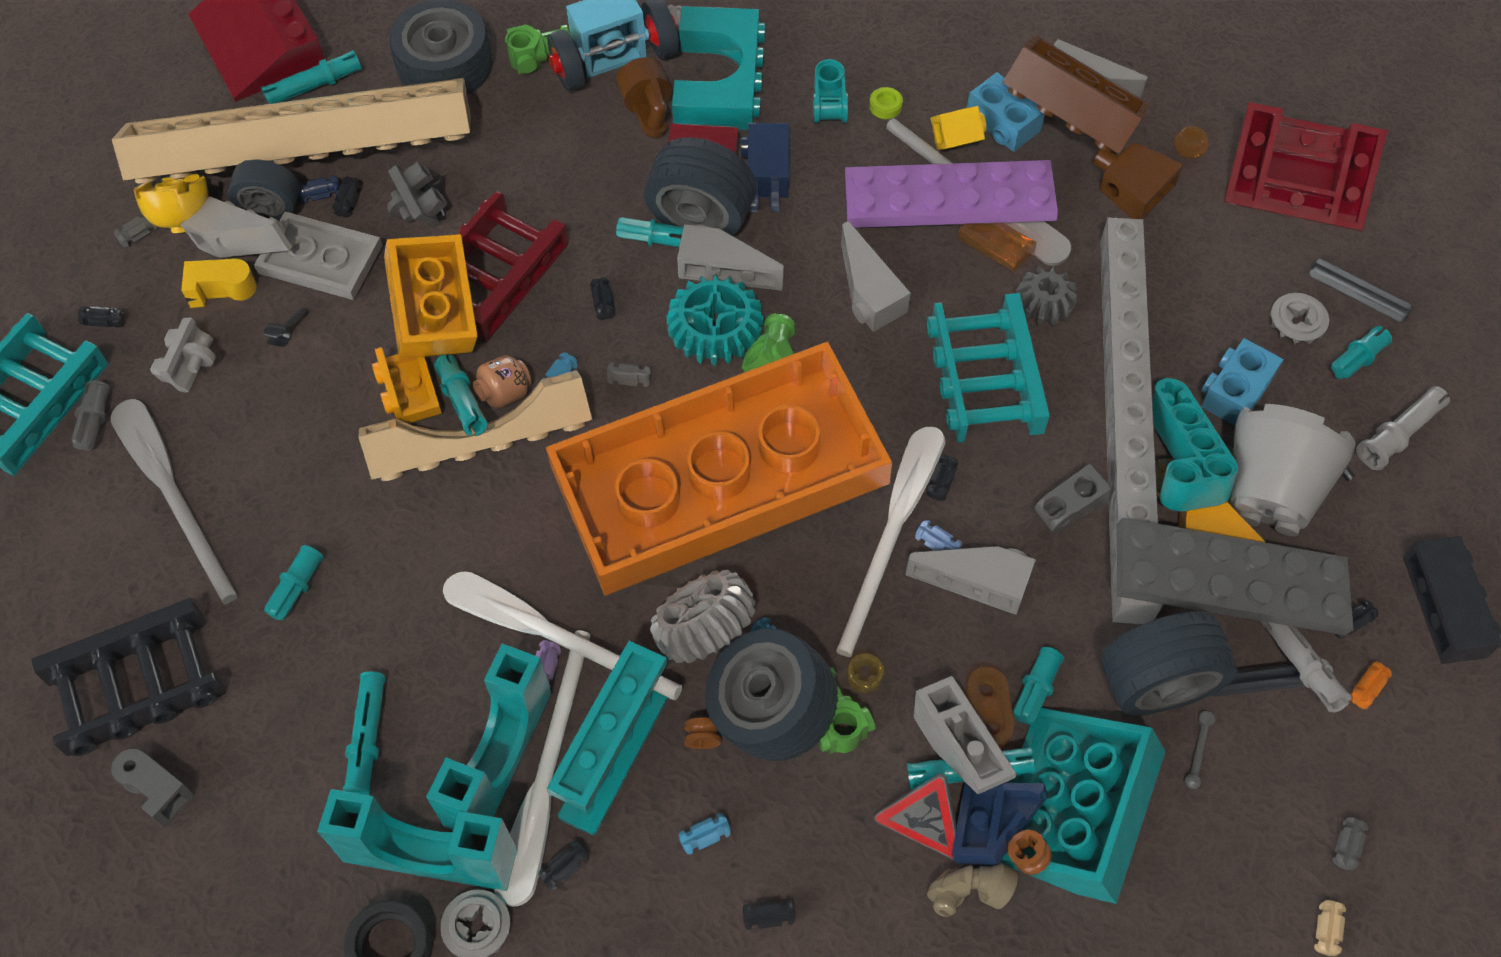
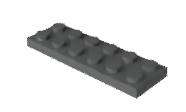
(1233, 576)

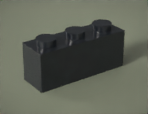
(1452, 600)

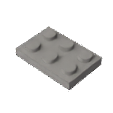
(321, 256)

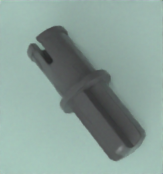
(90, 415)

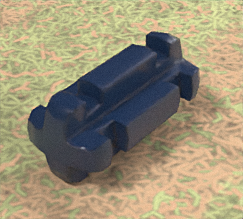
(318, 188)

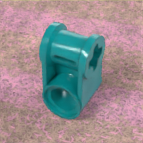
(829, 94)

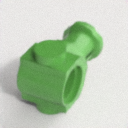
(527, 47)
(772, 344)
(851, 714)

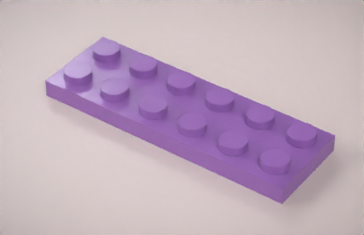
(950, 193)

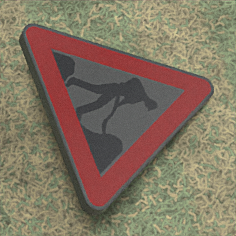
(924, 816)

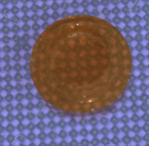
(1191, 142)

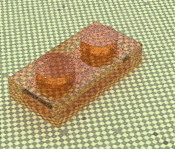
(998, 242)

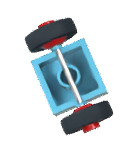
(608, 37)

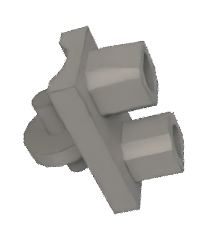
(185, 355)

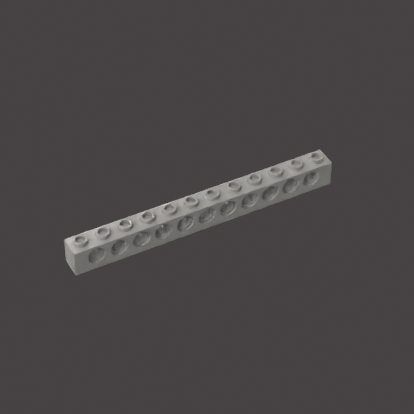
(1127, 395)

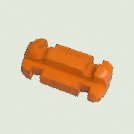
(1370, 685)

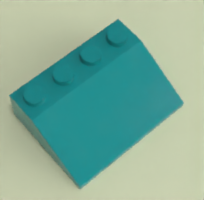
(1096, 799)

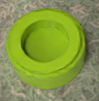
(886, 103)

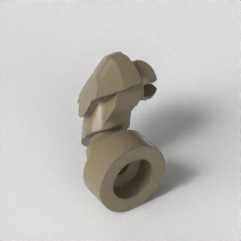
(993, 882)

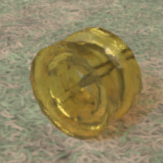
(873, 681)

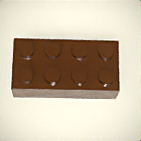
(1075, 94)

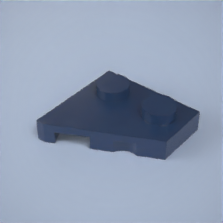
(992, 819)

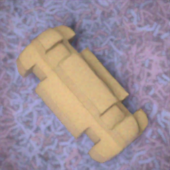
(1330, 928)

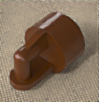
(645, 93)

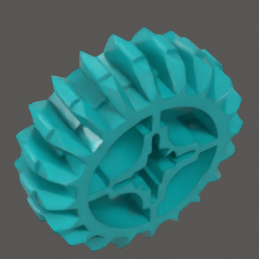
(692, 318)

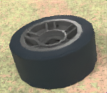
(264, 188)

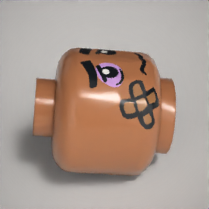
(502, 381)

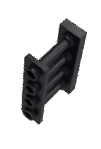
(101, 654)

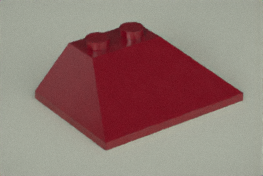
(1305, 168)

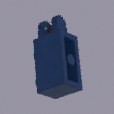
(769, 159)

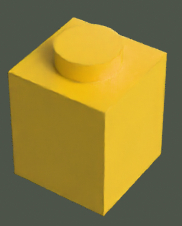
(958, 127)

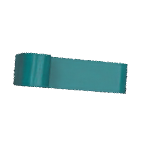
(1202, 463)

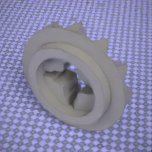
(1293, 306)
(467, 907)

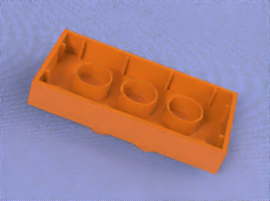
(718, 467)

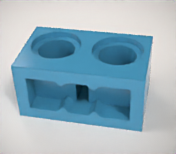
(1007, 117)
(1243, 384)

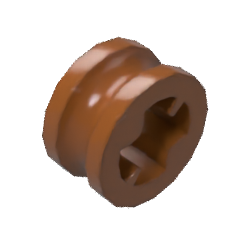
(701, 734)
(1035, 840)

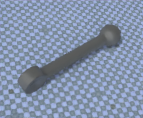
(1206, 720)

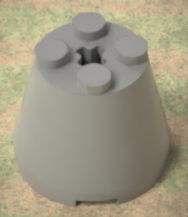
(1285, 466)

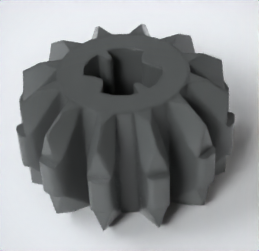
(1047, 296)

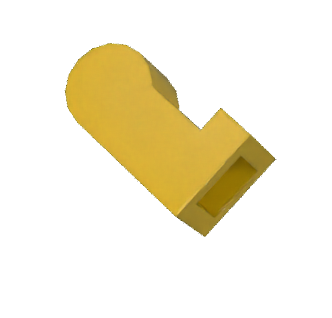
(217, 280)

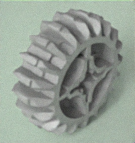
(703, 616)

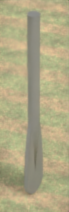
(1051, 245)
(145, 445)

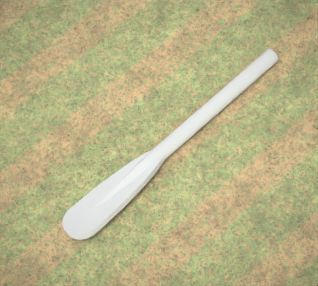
(911, 480)
(503, 608)
(533, 818)

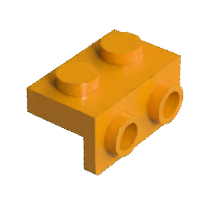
(408, 387)

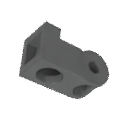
(1073, 499)
(143, 775)

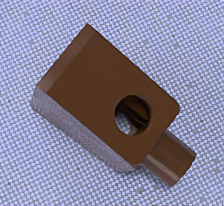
(1137, 178)

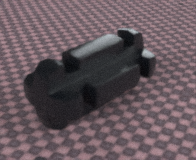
(346, 196)
(602, 299)
(101, 316)
(942, 478)
(1361, 616)
(563, 865)
(768, 914)

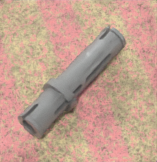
(1313, 670)

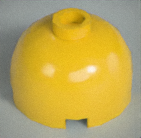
(172, 200)

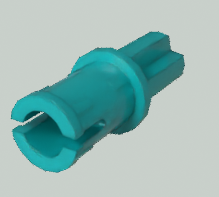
(649, 231)
(1361, 353)
(293, 583)
(1038, 685)

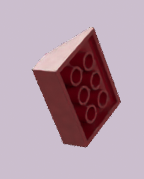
(256, 41)

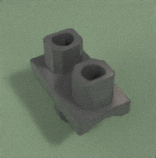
(410, 200)

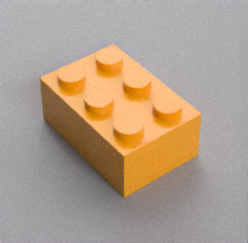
(430, 296)

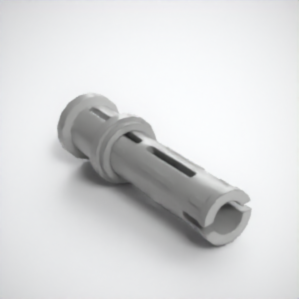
(1395, 435)

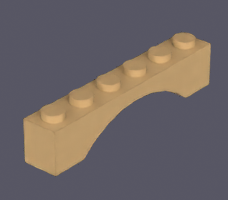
(399, 446)

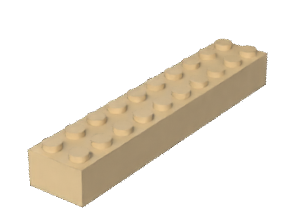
(293, 130)

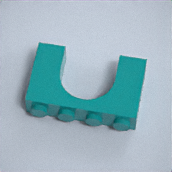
(732, 99)
(518, 699)
(363, 834)

